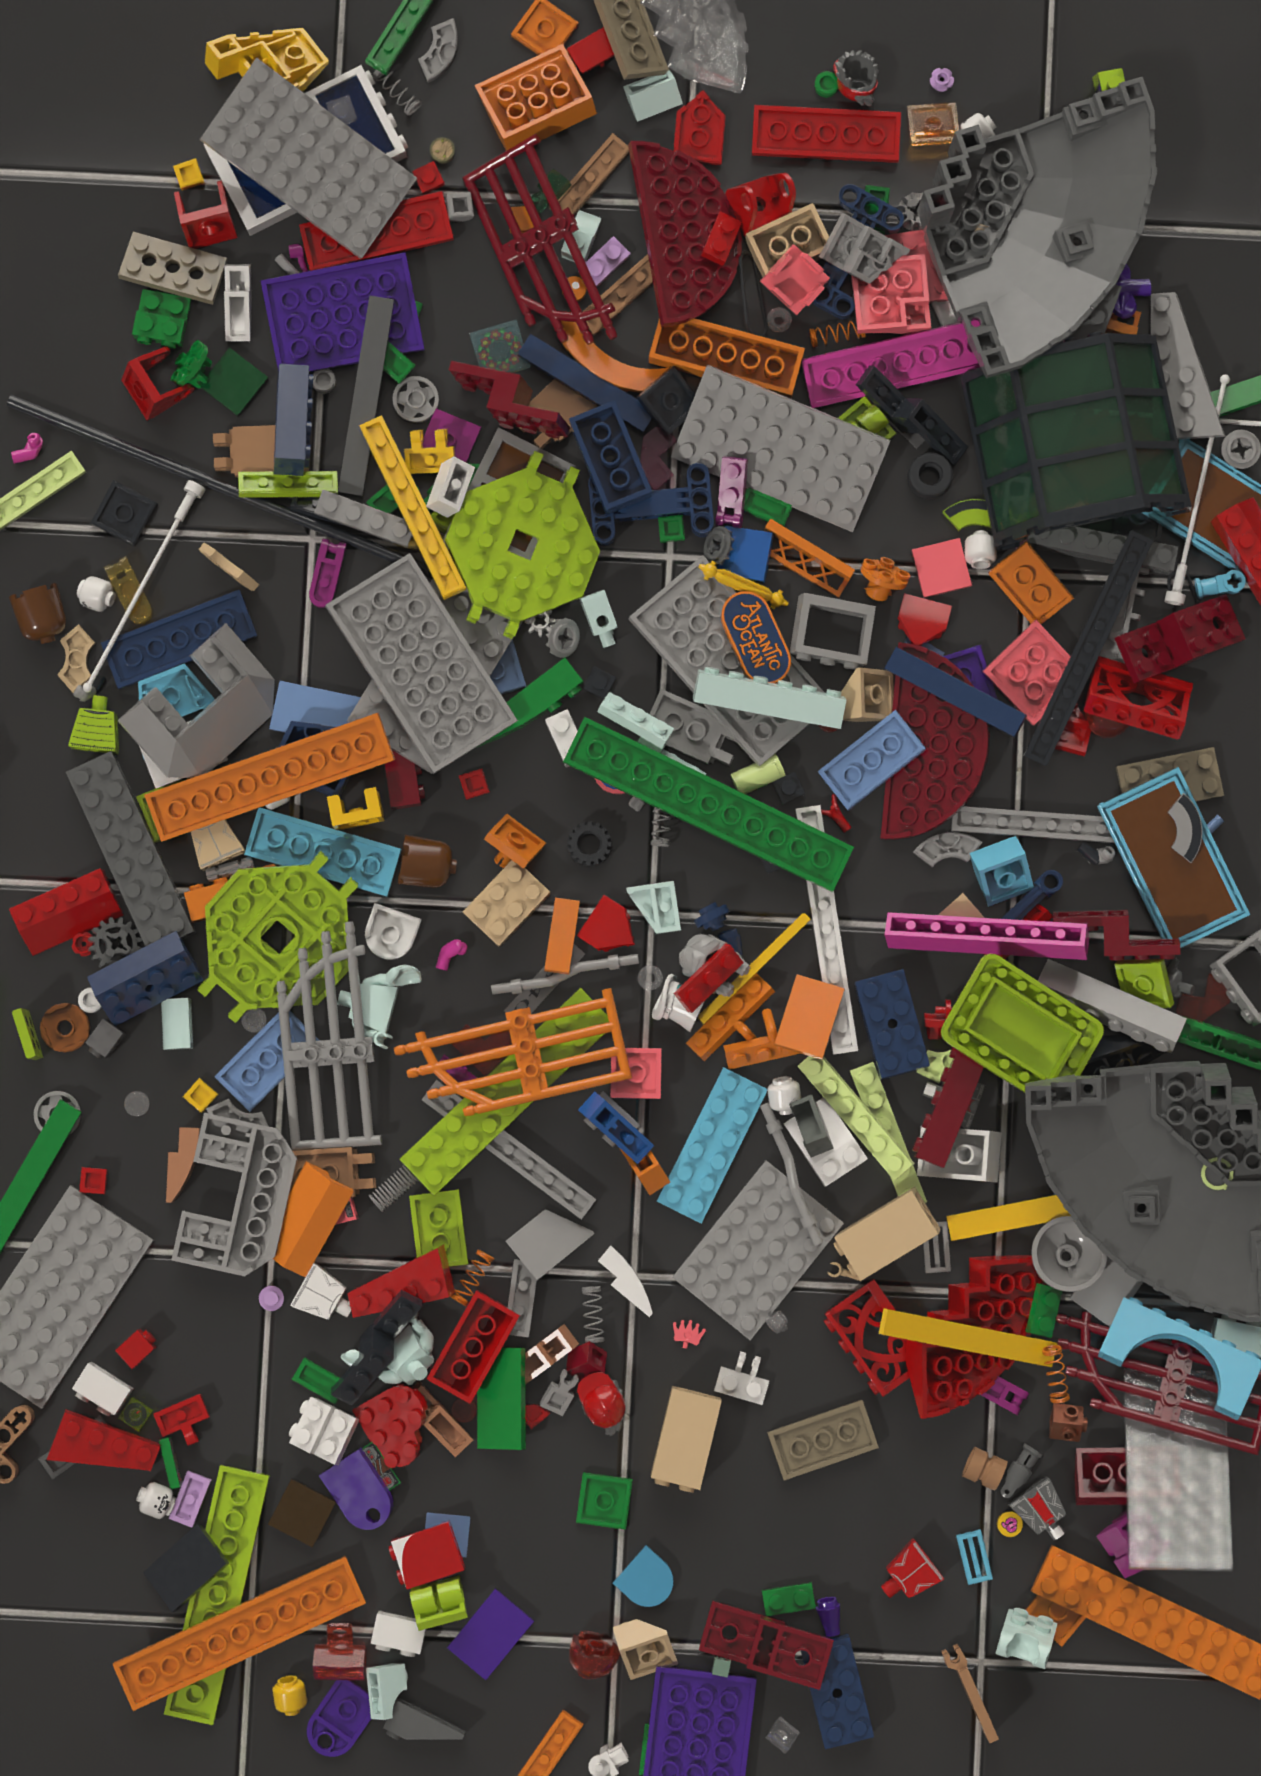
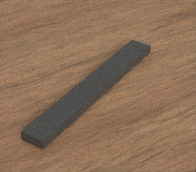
(366, 393)

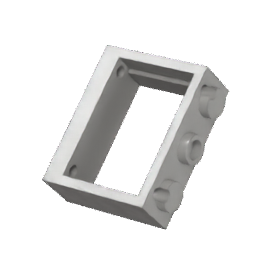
(829, 604)
(1234, 991)

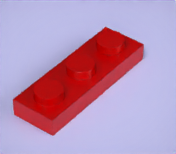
(708, 978)

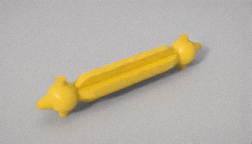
(742, 584)

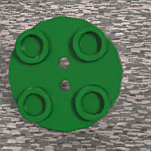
(191, 365)

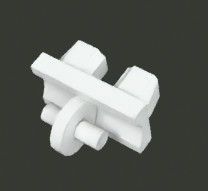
(608, 1760)

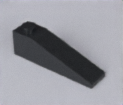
(1117, 1052)

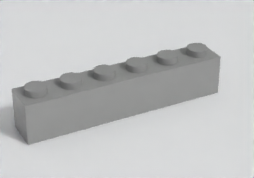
(1115, 1007)

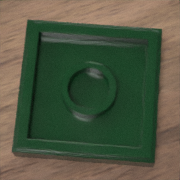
(234, 382)

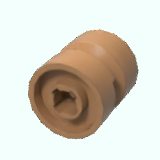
(983, 1468)

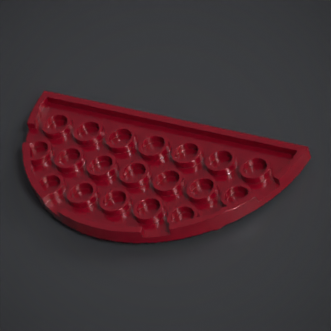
(677, 215)
(949, 770)

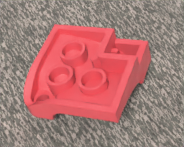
(895, 299)

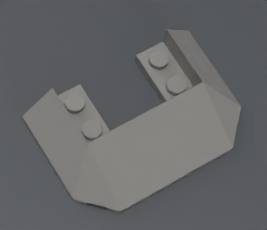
(199, 746)
(260, 1203)

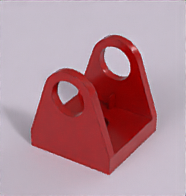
(769, 192)
(207, 225)
(144, 391)

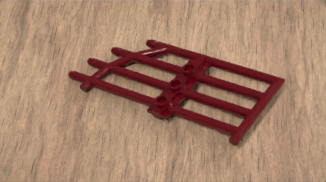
(535, 240)
(1172, 1388)

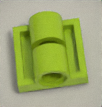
(868, 417)
(438, 1603)

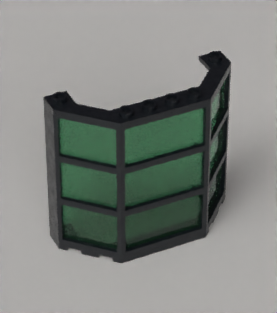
(1076, 437)

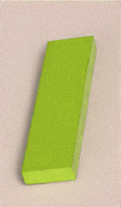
(272, 485)

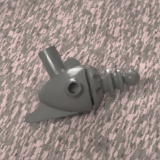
(1175, 980)

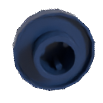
(712, 917)

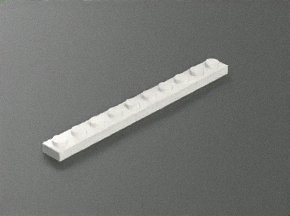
(830, 947)

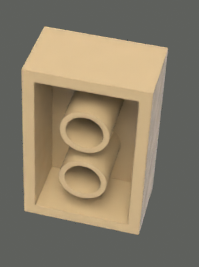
(798, 228)
(506, 903)

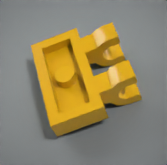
(427, 459)

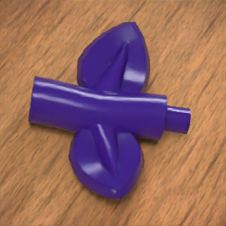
(1126, 303)

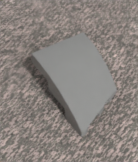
(860, 249)
(547, 1241)

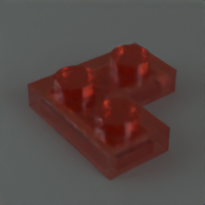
(478, 1045)

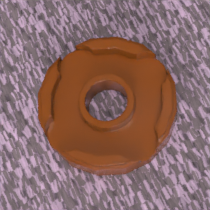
(50, 1027)

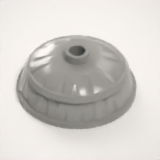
(1085, 1261)

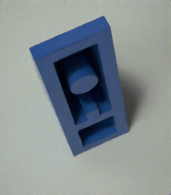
(616, 1127)

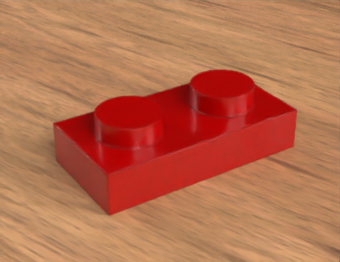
(721, 238)

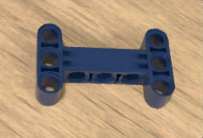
(878, 220)
(661, 504)

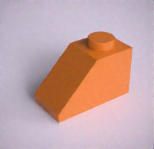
(649, 1172)

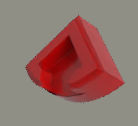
(535, 1414)

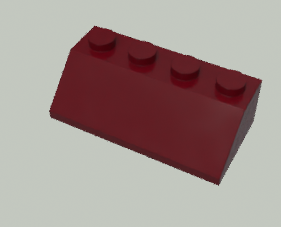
(1100, 1476)

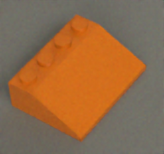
(536, 98)

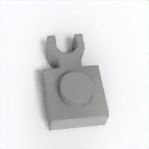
(559, 1395)

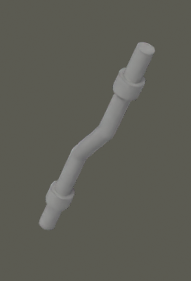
(612, 962)
(808, 1220)

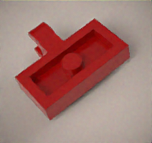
(182, 1417)

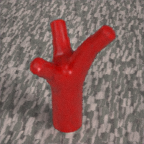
(836, 815)

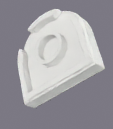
(390, 932)

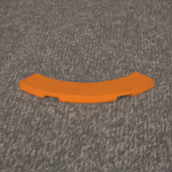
(605, 367)

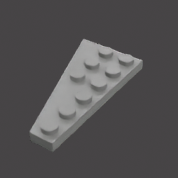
(1183, 373)

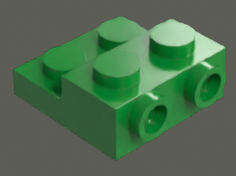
(161, 319)

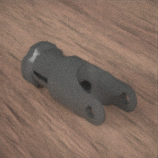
(1018, 1472)

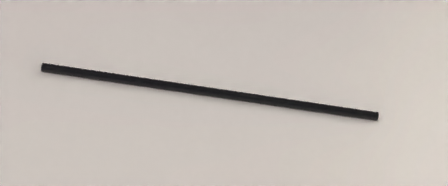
(208, 481)

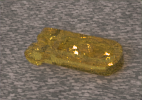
(127, 588)

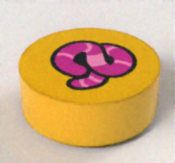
(1009, 1524)

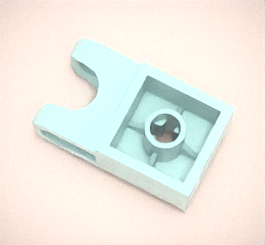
(1027, 1637)

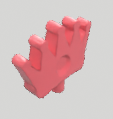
(687, 1335)

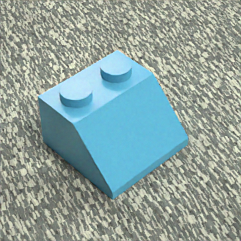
(1002, 870)

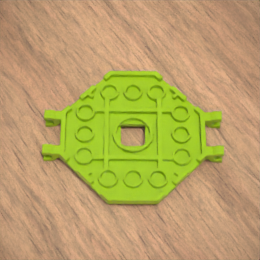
(505, 580)
(248, 908)

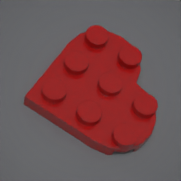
(394, 1423)

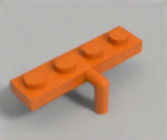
(731, 1018)
(756, 1049)

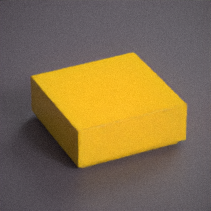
(188, 174)
(200, 1095)

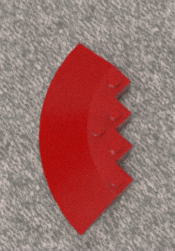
(994, 1299)

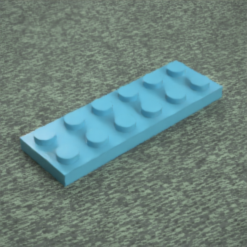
(296, 842)
(712, 1145)

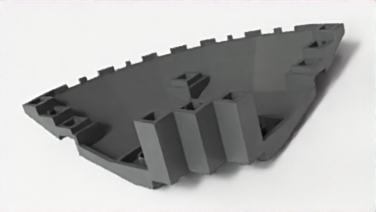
(1037, 196)
(1145, 1142)

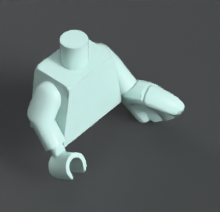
(379, 999)
(411, 1355)

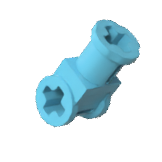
(1219, 585)

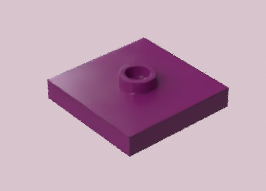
(460, 433)

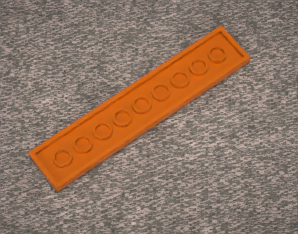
(269, 777)
(1150, 1620)
(238, 1633)

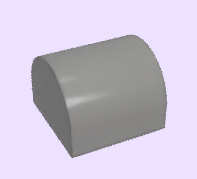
(459, 207)

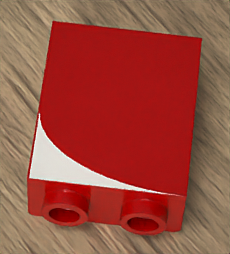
(427, 1555)

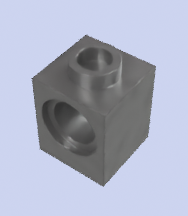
(104, 1039)

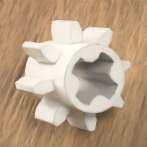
(540, 628)

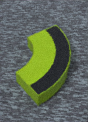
(968, 513)

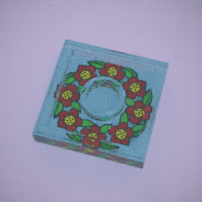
(499, 346)

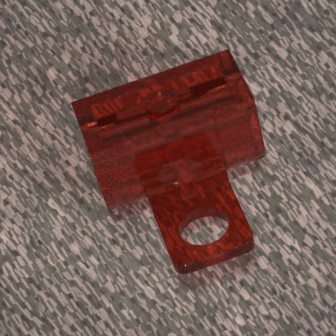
(339, 1657)

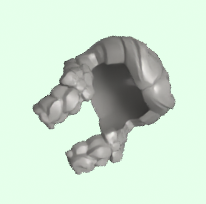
(698, 951)

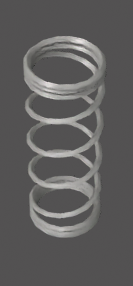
(413, 107)
(665, 842)
(587, 1290)

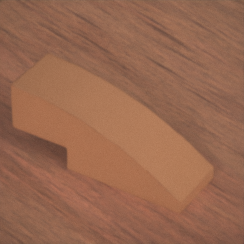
(181, 1163)
(548, 1352)
(443, 1424)

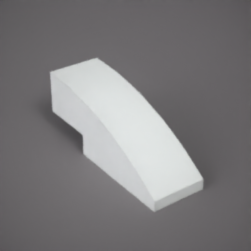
(237, 302)
(626, 1280)

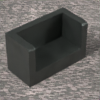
(811, 1126)

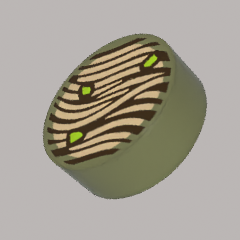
(442, 150)

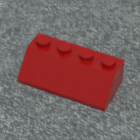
(1241, 534)
(66, 911)
(473, 1346)

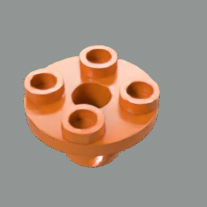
(883, 578)

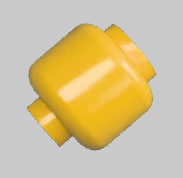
(289, 1695)

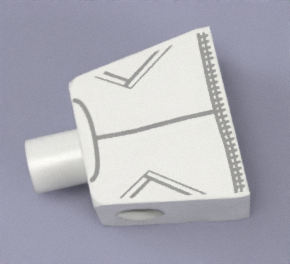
(321, 1294)

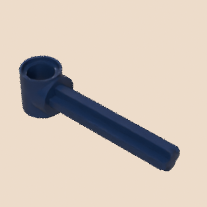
(1034, 896)

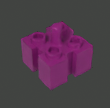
(1115, 1541)

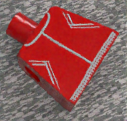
(911, 1572)

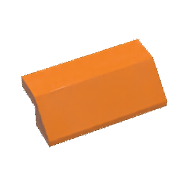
(309, 1218)

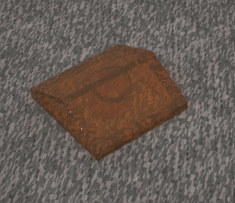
(932, 123)

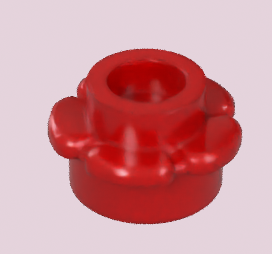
(77, 944)

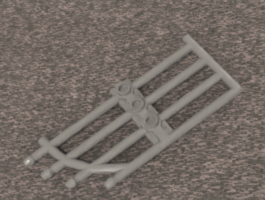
(327, 1052)

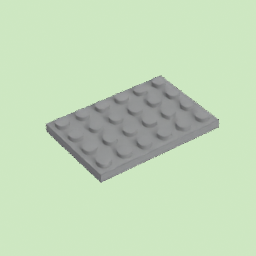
(755, 1251)

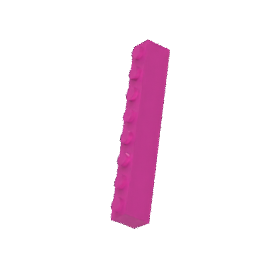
(987, 936)

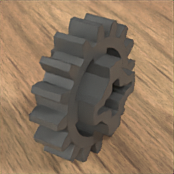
(106, 937)

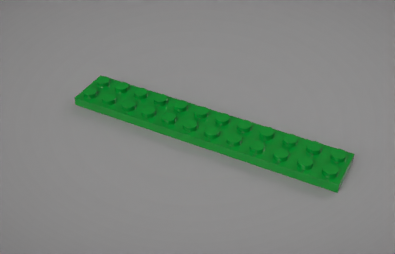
(708, 804)

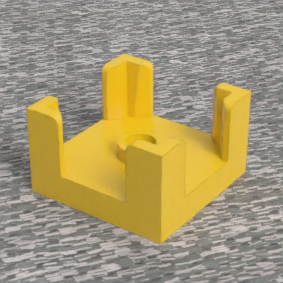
(356, 816)

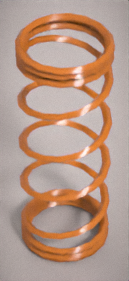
(813, 334)
(460, 1299)
(1046, 1352)

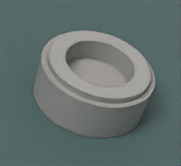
(324, 381)

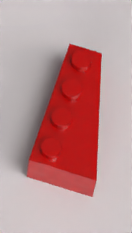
(424, 1277)
(97, 1443)

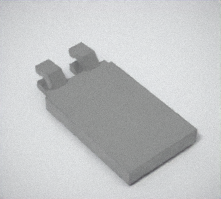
(695, 729)
(1107, 1293)

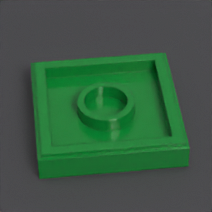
(604, 1500)

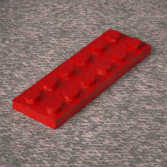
(826, 133)
(412, 226)

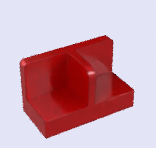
(591, 51)

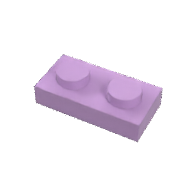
(607, 260)
(190, 1498)

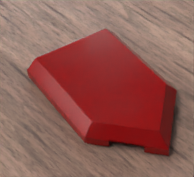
(700, 130)

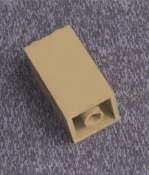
(886, 1234)
(685, 1439)

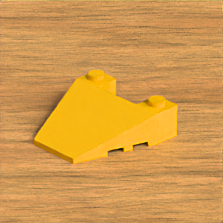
(285, 51)

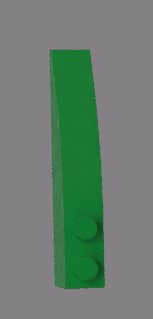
(542, 696)
(1222, 1042)

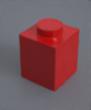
(137, 1348)

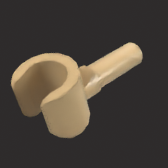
(843, 1272)

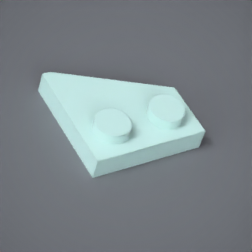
(657, 905)

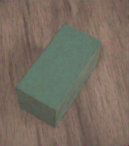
(721, 1666)

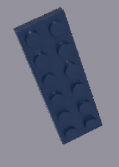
(175, 638)

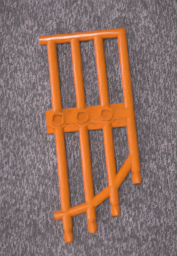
(527, 1054)

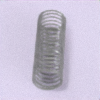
(387, 1201)

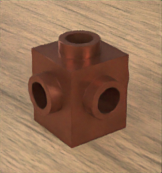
(1067, 1422)

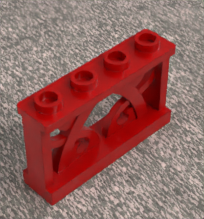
(1160, 690)
(875, 1303)

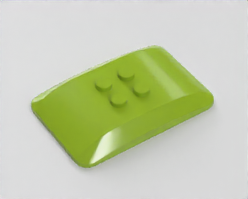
(1019, 1026)

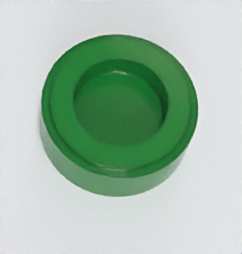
(826, 84)

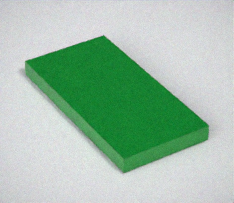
(502, 1403)

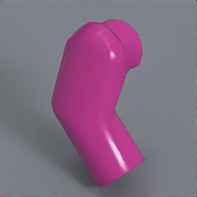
(30, 451)
(448, 951)

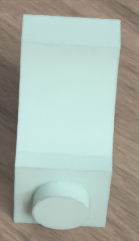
(585, 236)
(384, 1686)

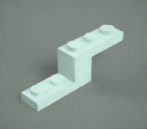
(652, 731)

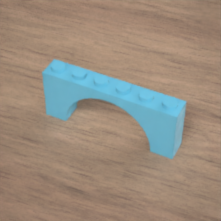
(1233, 1368)

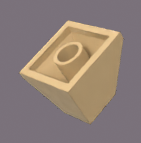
(868, 695)
(643, 1647)

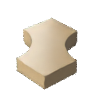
(219, 560)
(77, 648)

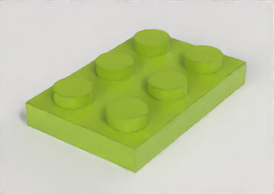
(439, 1222)

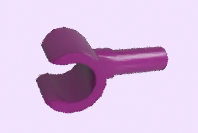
(297, 251)

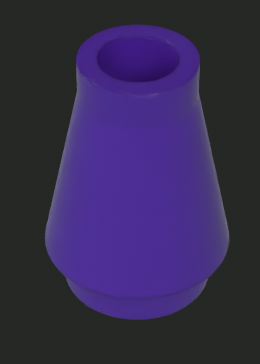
(829, 1614)

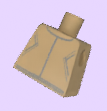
(216, 844)

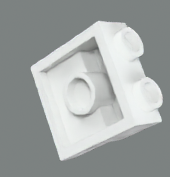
(323, 1430)

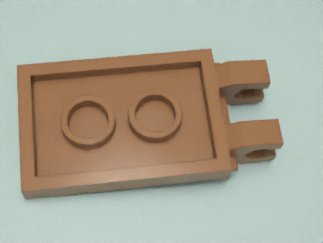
(559, 399)
(249, 449)
(340, 1164)
(960, 1666)

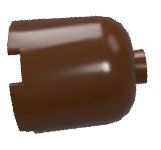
(39, 613)
(425, 862)

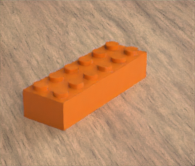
(739, 353)

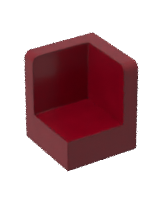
(586, 1360)

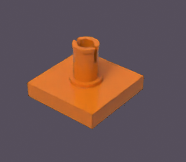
(514, 842)

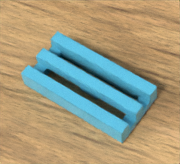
(968, 1535)

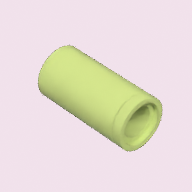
(756, 776)

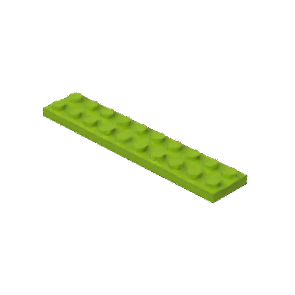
(461, 1138)
(233, 1528)

